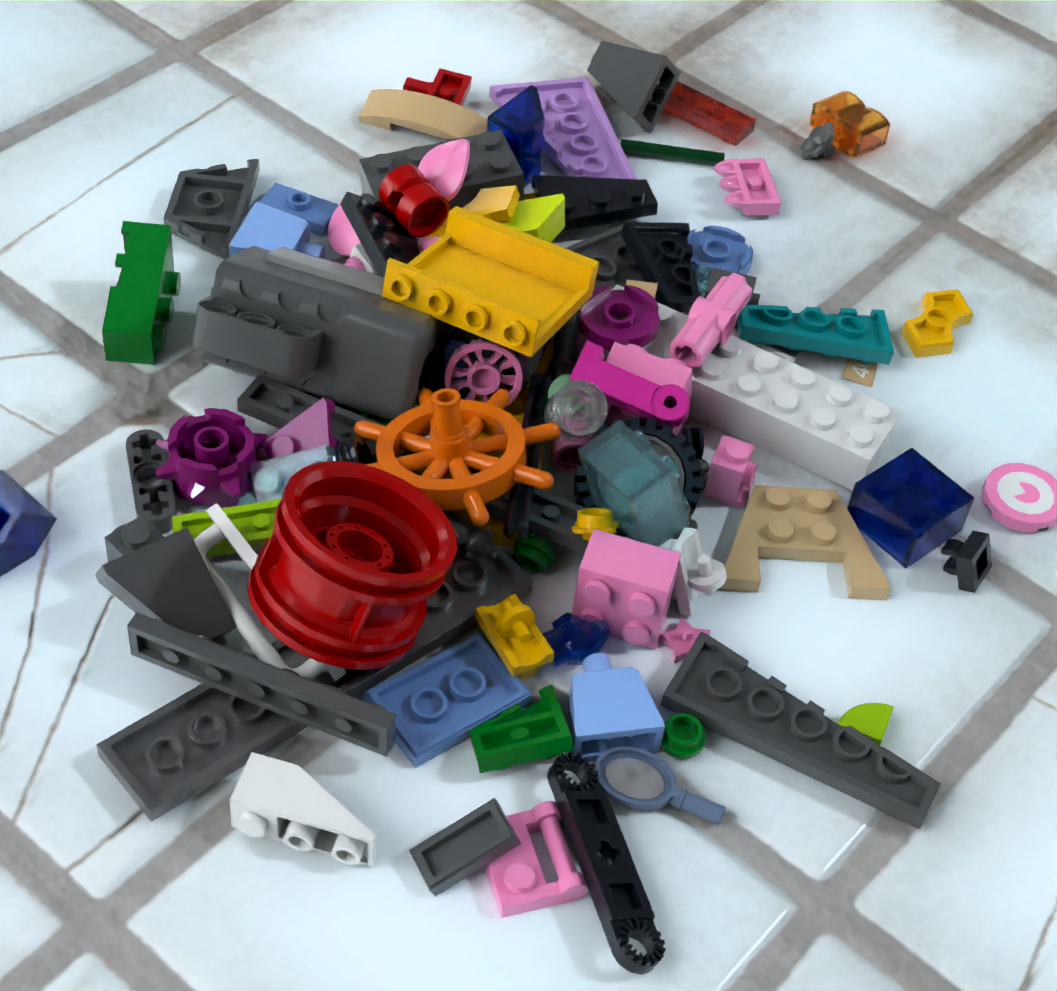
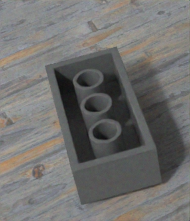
(489, 166)

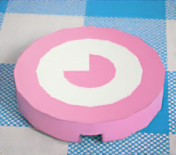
(1021, 497)

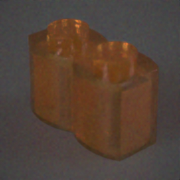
(855, 126)

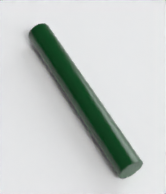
(671, 152)

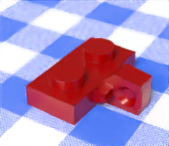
(446, 85)

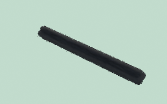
(522, 495)

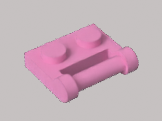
(517, 875)

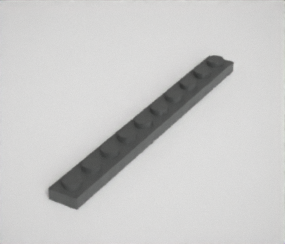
(279, 404)

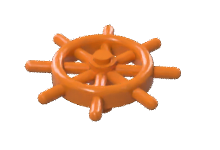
(456, 450)

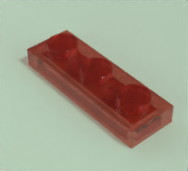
(709, 114)

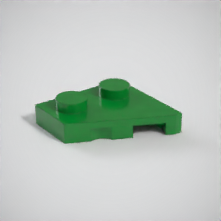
(522, 734)

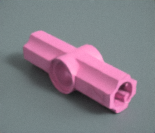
(711, 320)

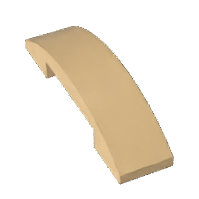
(421, 113)

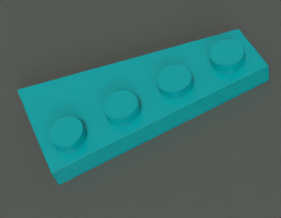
(812, 330)

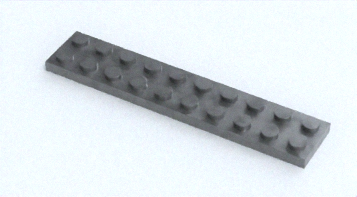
(213, 733)

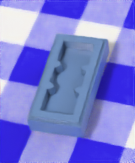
(300, 204)

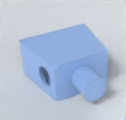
(273, 229)
(611, 710)

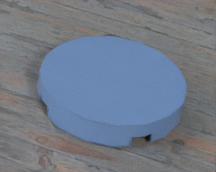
(720, 249)

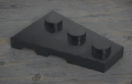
(665, 259)

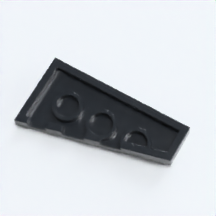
(379, 231)

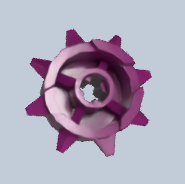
(210, 457)

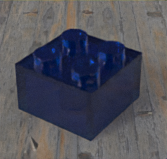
(909, 507)

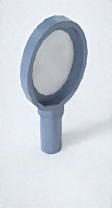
(648, 783)

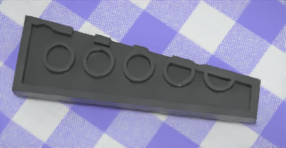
(763, 716)

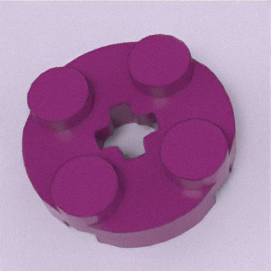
(637, 305)

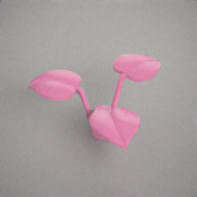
(445, 169)

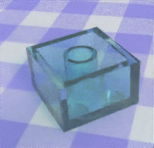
(635, 484)

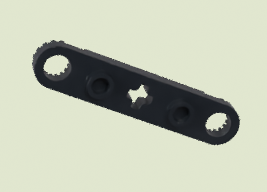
(614, 887)

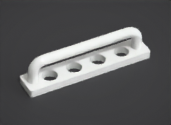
(245, 624)

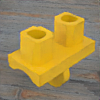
(515, 636)

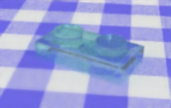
(272, 475)

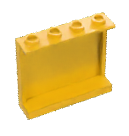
(494, 282)

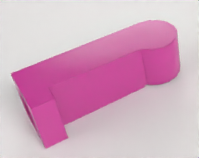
(631, 392)

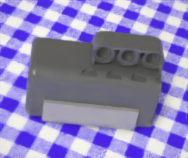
(319, 331)

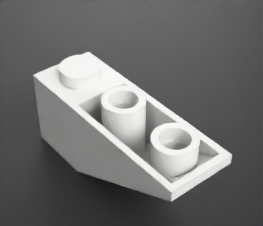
(291, 807)

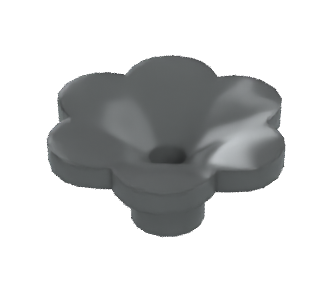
(819, 142)

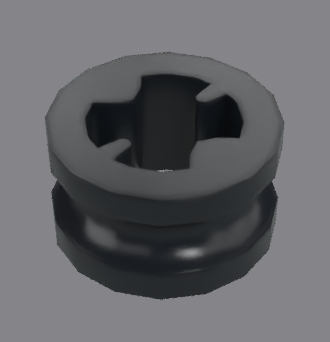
(354, 452)

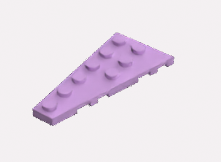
(574, 127)

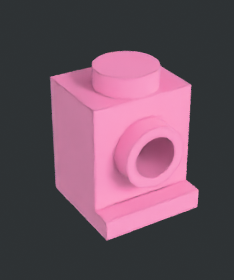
(731, 472)

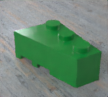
(143, 295)

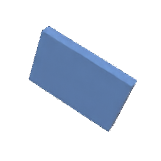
(448, 697)

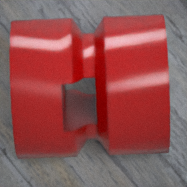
(413, 200)

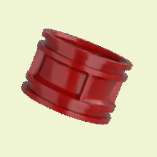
(351, 565)

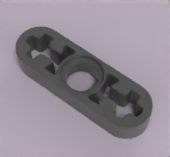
(141, 469)

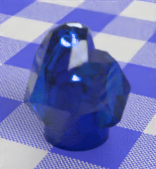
(576, 638)

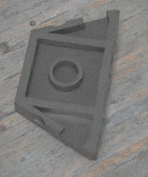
(211, 205)

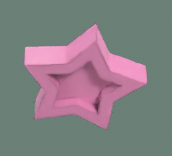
(681, 639)

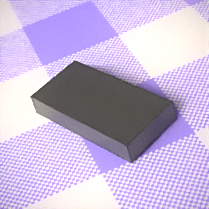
(464, 847)

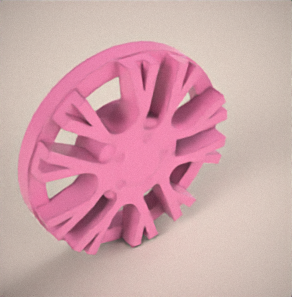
(483, 374)

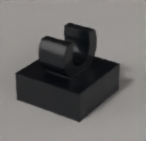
(969, 560)

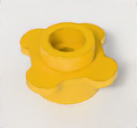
(594, 519)

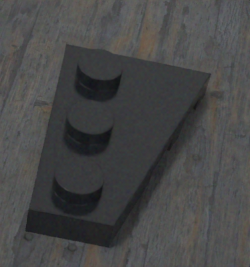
(597, 200)

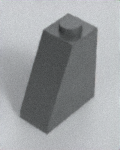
(635, 80)
(170, 584)

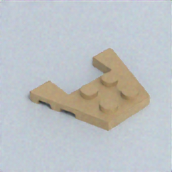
(802, 527)

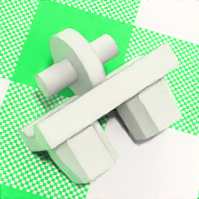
(695, 571)

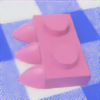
(749, 186)

